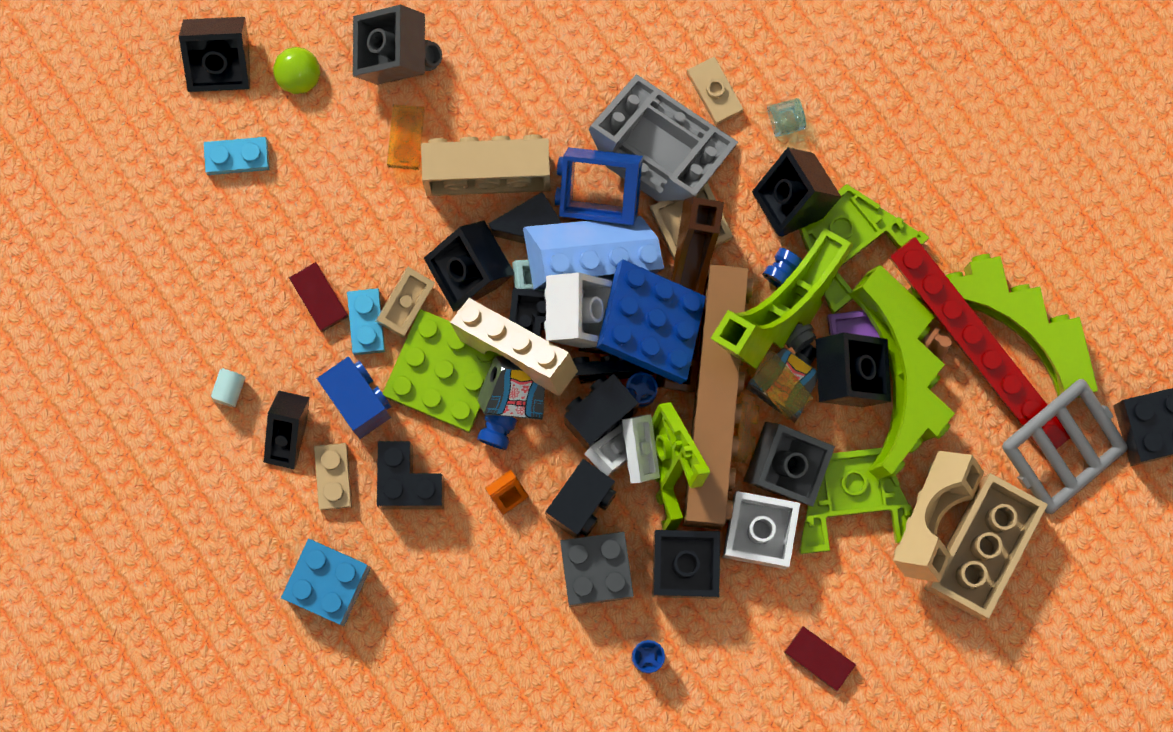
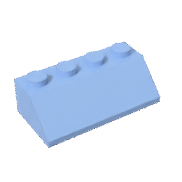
(590, 249)

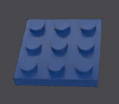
(651, 322)

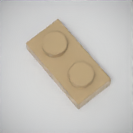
(405, 302)
(333, 476)

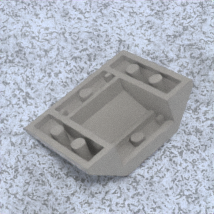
(675, 143)

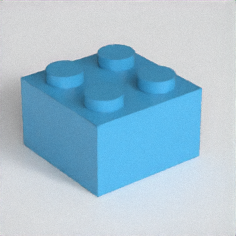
(326, 582)

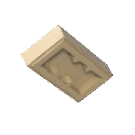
(715, 91)

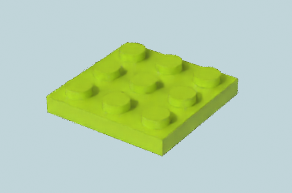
(439, 373)

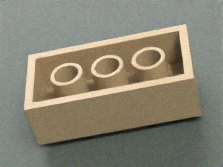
(485, 166)
(987, 546)

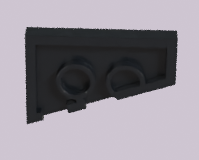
(607, 365)

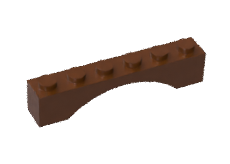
(694, 250)

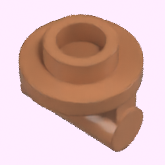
(937, 343)

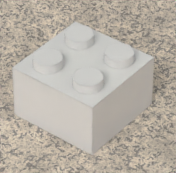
(575, 308)
(761, 530)

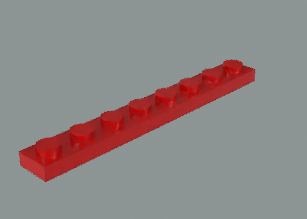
(973, 337)

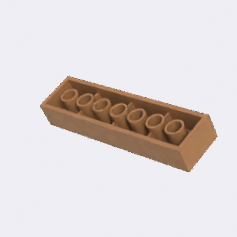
(715, 401)

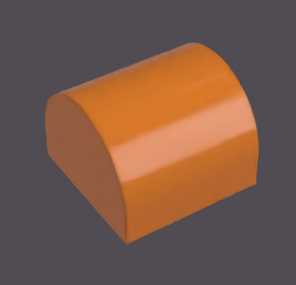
(506, 492)

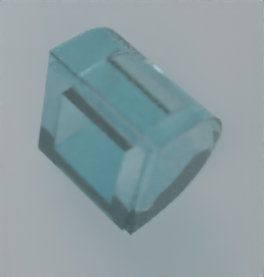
(787, 117)

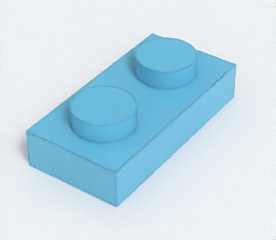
(236, 156)
(364, 309)

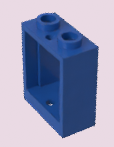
(594, 211)

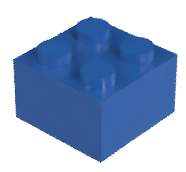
(356, 401)

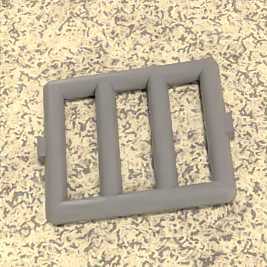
(1034, 428)

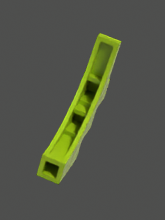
(796, 301)
(1057, 344)
(913, 367)

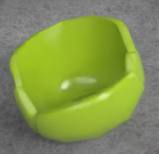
(296, 70)

